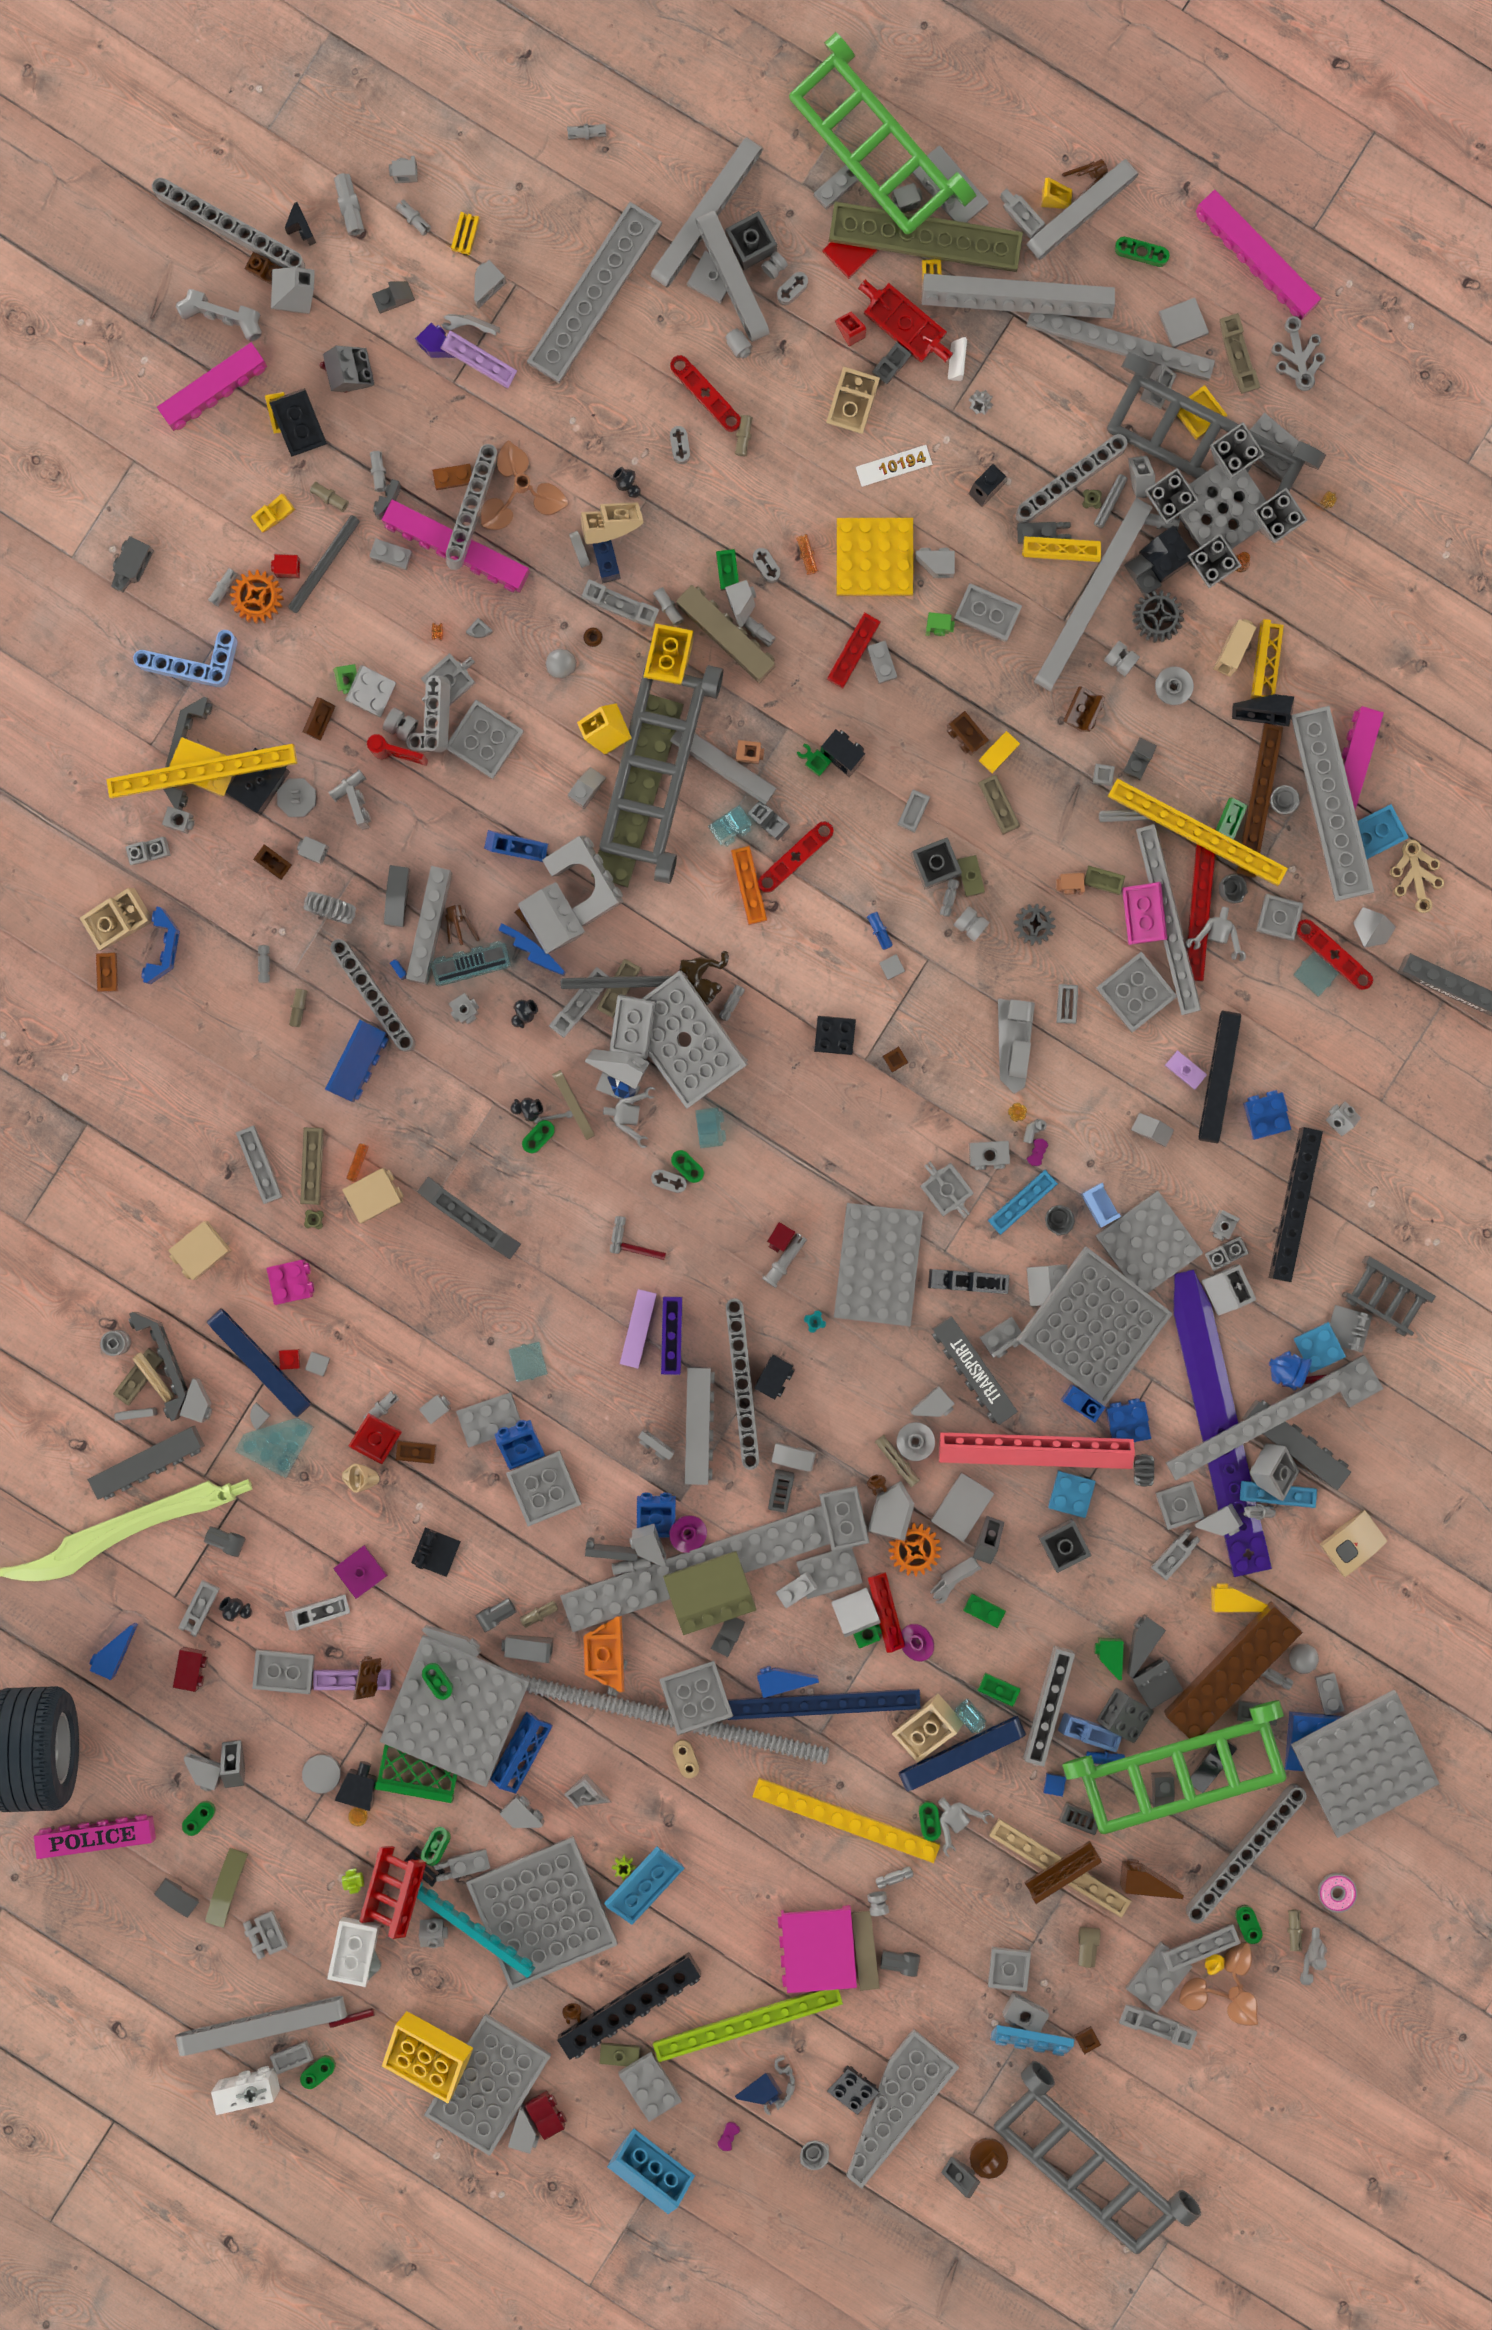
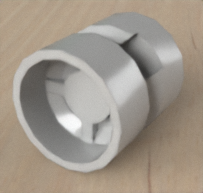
(1128, 659)
(394, 723)
(971, 923)
(115, 1342)

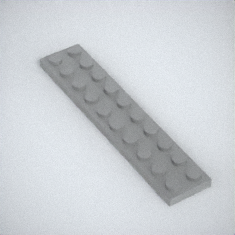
(594, 292)
(1332, 804)

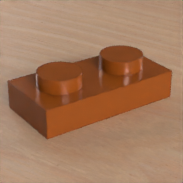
(452, 476)
(106, 972)

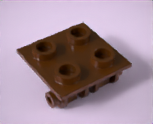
(367, 1678)

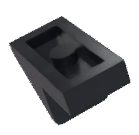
(297, 222)

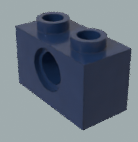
(606, 561)

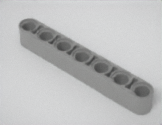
(1082, 209)
(732, 276)
(1077, 472)
(471, 498)
(366, 988)

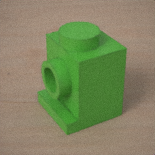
(939, 624)
(345, 671)

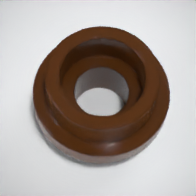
(593, 631)

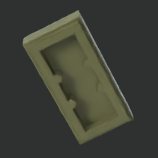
(971, 876)
(1104, 880)
(618, 2054)

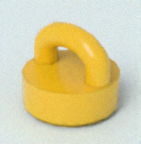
(1214, 1964)

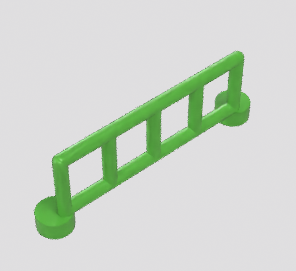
(840, 57)
(1261, 1715)

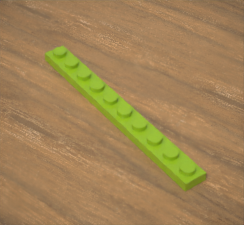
(746, 2023)

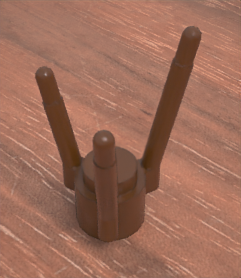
(1095, 170)
(454, 916)

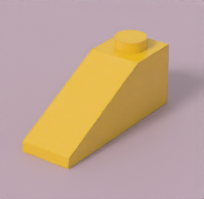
(1228, 1599)

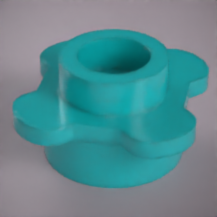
(814, 1326)

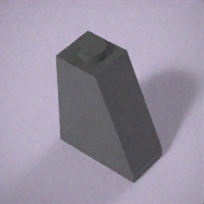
(528, 1648)

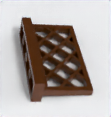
(1063, 1872)

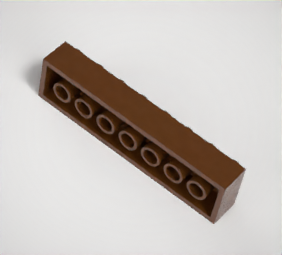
(1233, 1671)

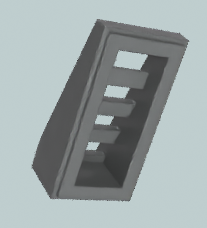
(786, 1475)
(1066, 1812)

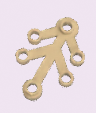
(1416, 873)

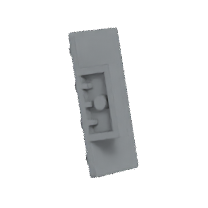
(952, 205)

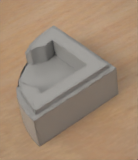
(479, 629)
(258, 1416)

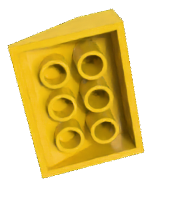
(426, 2056)

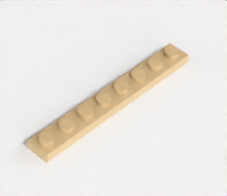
(1045, 1857)

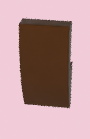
(261, 267)

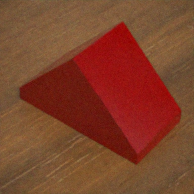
(851, 328)

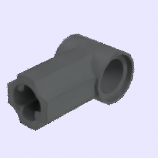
(229, 1542)
(492, 1616)
(904, 1963)

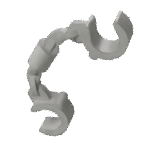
(790, 2087)

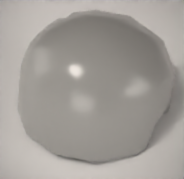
(560, 663)
(1285, 800)
(1303, 1658)

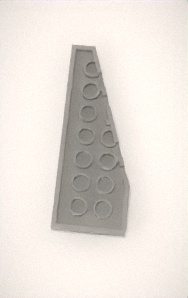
(907, 2088)

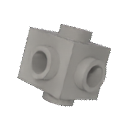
(459, 1004)
(1342, 1118)
(432, 1933)

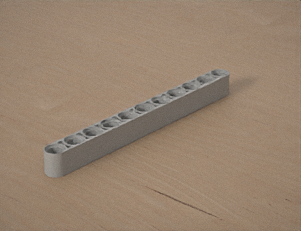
(1093, 594)

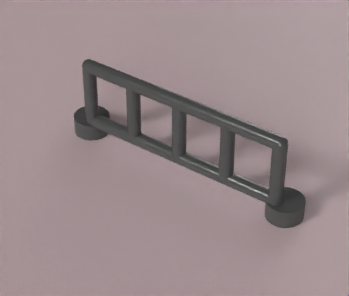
(1142, 370)
(665, 861)
(1039, 2082)

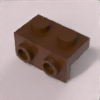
(1084, 710)
(967, 733)

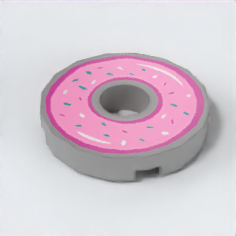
(1341, 1903)

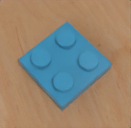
(1320, 1346)
(1071, 1494)

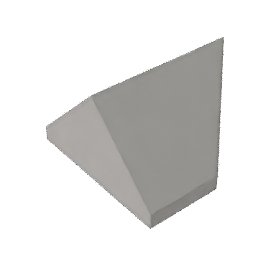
(1373, 927)
(586, 1793)

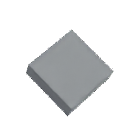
(1103, 775)
(892, 967)
(317, 1363)

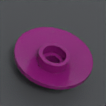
(693, 1539)
(913, 1647)

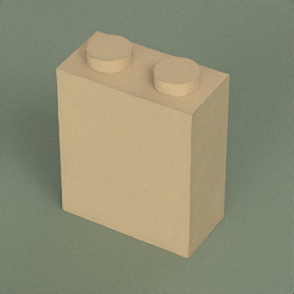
(1235, 647)
(373, 1195)
(199, 1251)

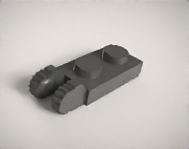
(1041, 529)

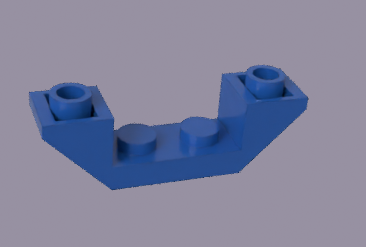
(154, 972)

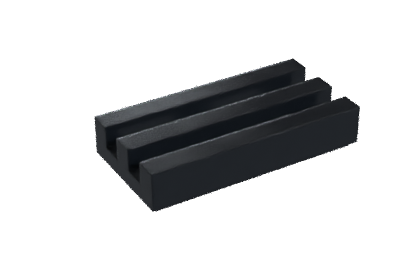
(425, 1877)

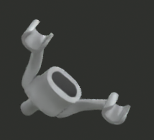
(1219, 932)
(628, 1114)
(957, 1819)
(1314, 1957)

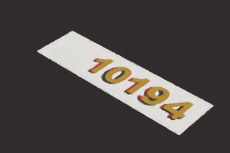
(893, 465)

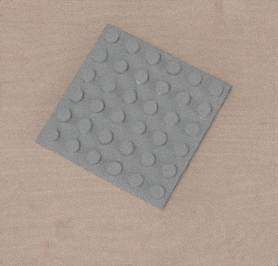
(1094, 1326)
(465, 1729)
(1365, 1763)
(543, 1910)

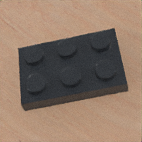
(298, 422)

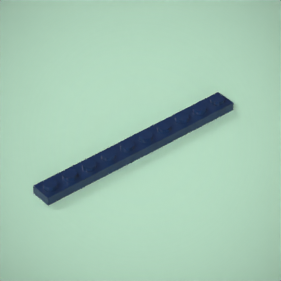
(825, 1704)

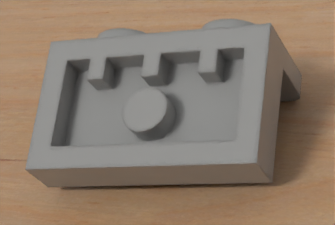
(1001, 1337)

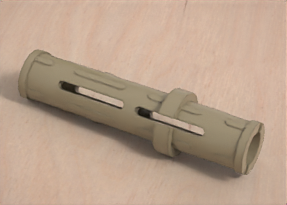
(911, 1479)

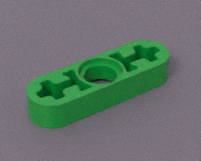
(1144, 259)

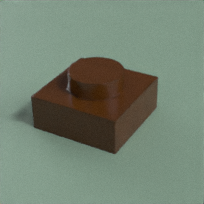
(895, 1059)
(1087, 2040)

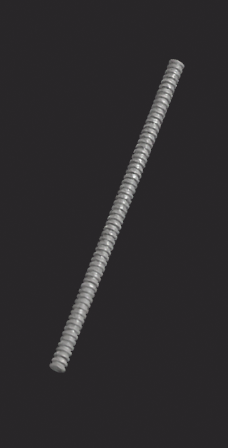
(662, 1716)

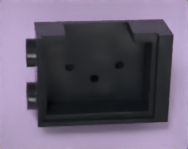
(257, 788)

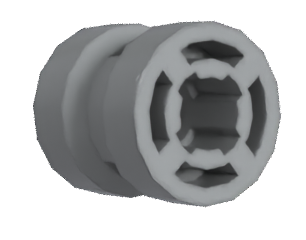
(774, 265)
(878, 1903)

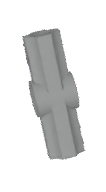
(349, 204)

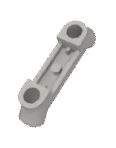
(197, 302)

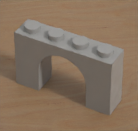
(605, 894)

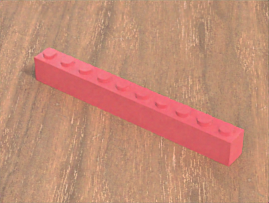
(1036, 1450)

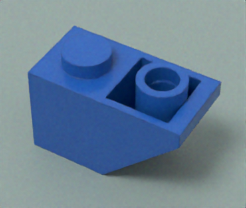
(1083, 1403)

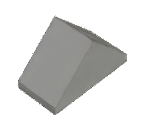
(1152, 1129)

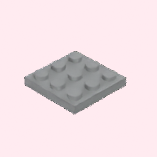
(484, 739)
(1136, 992)
(543, 1488)
(695, 1698)

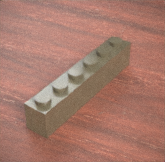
(725, 633)

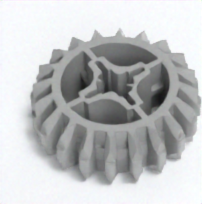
(329, 907)

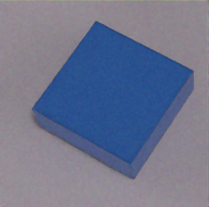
(398, 969)
(1054, 1784)

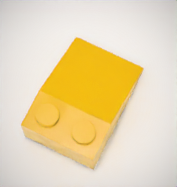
(668, 654)
(189, 752)

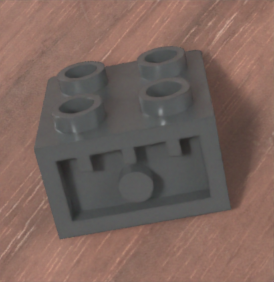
(1157, 1683)
(1124, 1716)

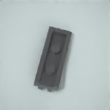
(609, 1551)

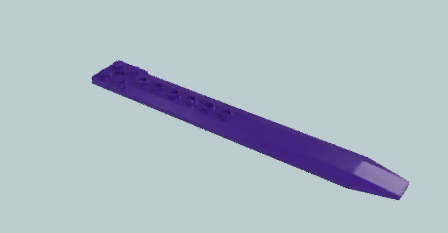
(1216, 1414)

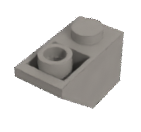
(937, 563)
(521, 1815)

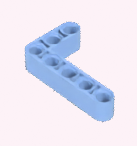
(192, 667)

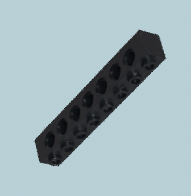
(1295, 1204)
(684, 1965)

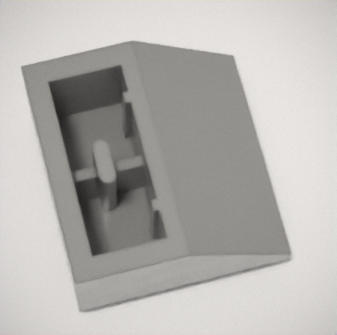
(1228, 1289)

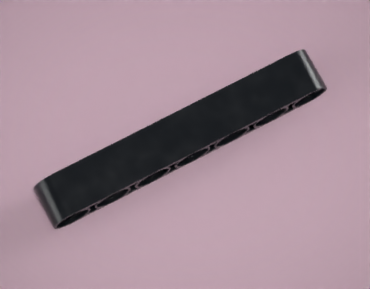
(1219, 1077)

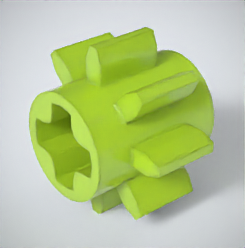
(623, 1861)
(353, 1881)

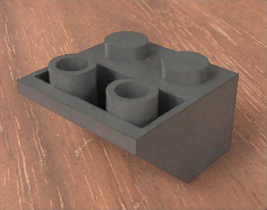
(348, 368)

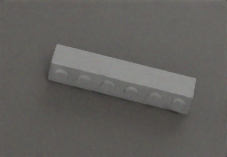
(429, 925)
(698, 1425)
(1048, 1706)

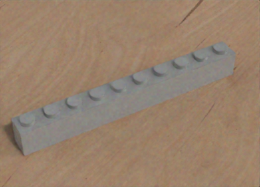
(1018, 296)

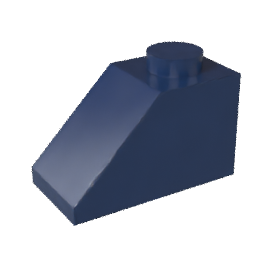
(761, 2091)

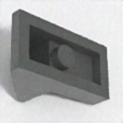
(394, 296)
(1142, 574)
(1140, 758)
(728, 1636)
(961, 2177)

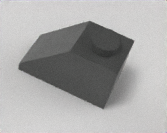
(988, 1540)
(232, 1764)
(1162, 1788)

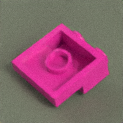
(290, 1282)

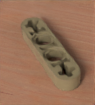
(573, 1104)

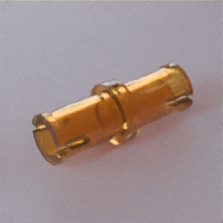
(807, 554)

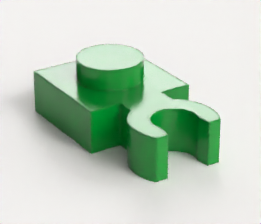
(816, 761)

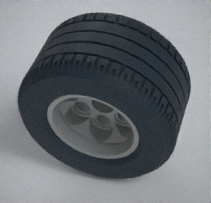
(37, 1748)

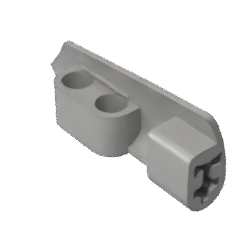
(1015, 1030)

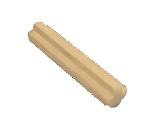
(153, 1377)

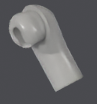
(1033, 1128)

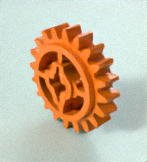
(263, 592)
(929, 1558)

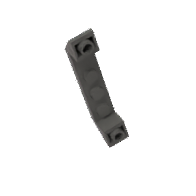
(198, 709)
(468, 1218)
(140, 1322)

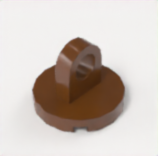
(988, 2158)

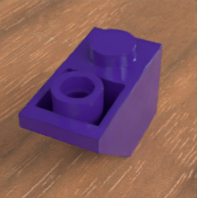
(431, 340)

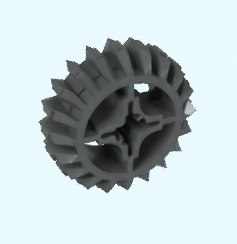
(1161, 600)

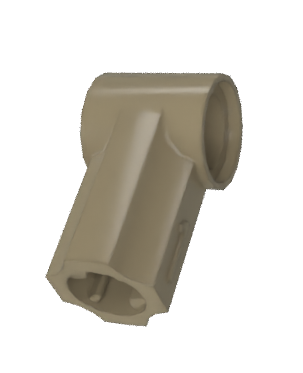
(1089, 1940)

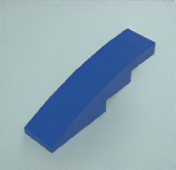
(537, 954)

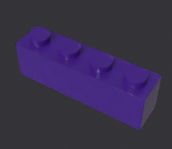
(671, 1335)

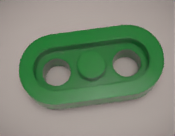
(538, 1136)
(688, 1165)
(436, 1681)
(198, 1819)
(929, 1820)
(435, 1846)
(1248, 1925)
(317, 2073)

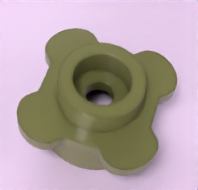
(1096, 494)
(310, 1215)

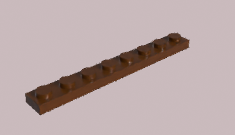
(1261, 790)

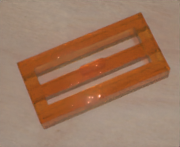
(357, 1162)

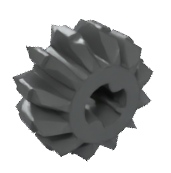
(1144, 1470)

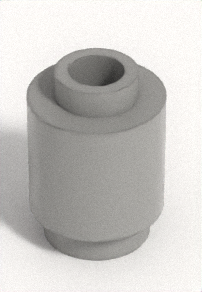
(738, 343)

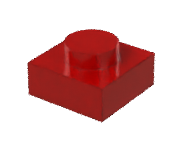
(289, 1359)

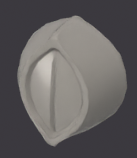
(814, 2155)

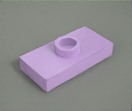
(1185, 1070)

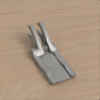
(460, 320)
(952, 1577)

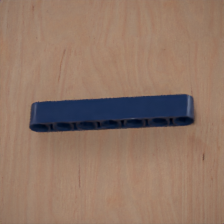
(259, 1362)
(962, 1753)

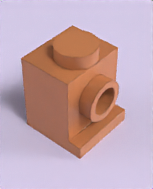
(745, 746)
(1070, 883)

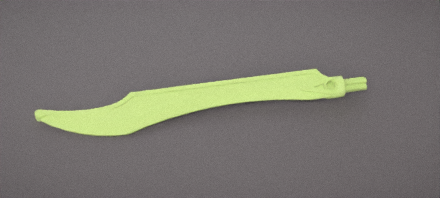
(88, 1543)

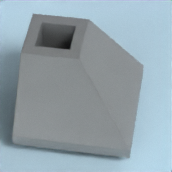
(292, 289)

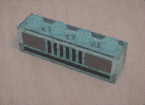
(470, 964)

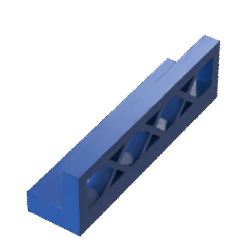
(517, 1752)

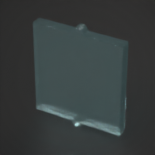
(1316, 973)
(528, 1361)

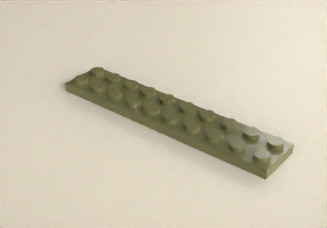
(932, 239)
(642, 788)

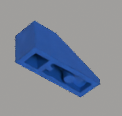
(515, 846)
(109, 1658)
(778, 1680)

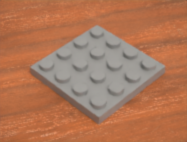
(1149, 1243)

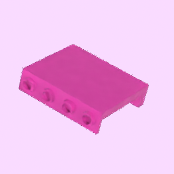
(817, 1950)

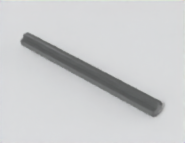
(323, 564)
(612, 982)

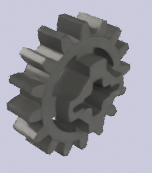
(1043, 925)

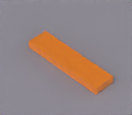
(749, 885)

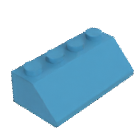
(651, 2171)

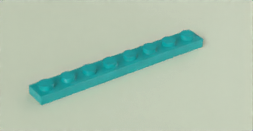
(475, 1931)

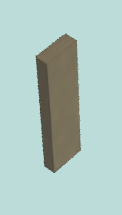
(312, 1166)

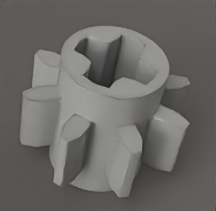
(980, 402)

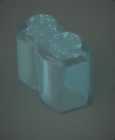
(730, 826)
(709, 1127)
(970, 1716)

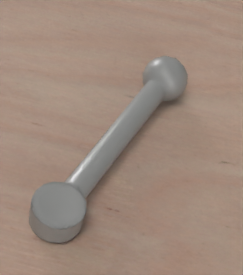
(568, 1114)

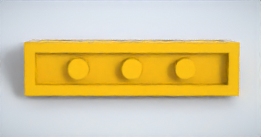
(1061, 549)
(1262, 659)

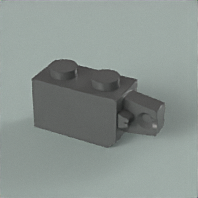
(131, 563)

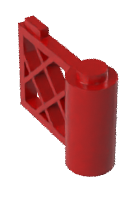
(381, 750)

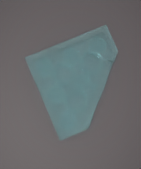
(276, 1445)

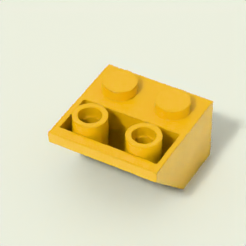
(605, 728)

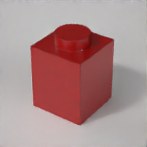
(286, 566)

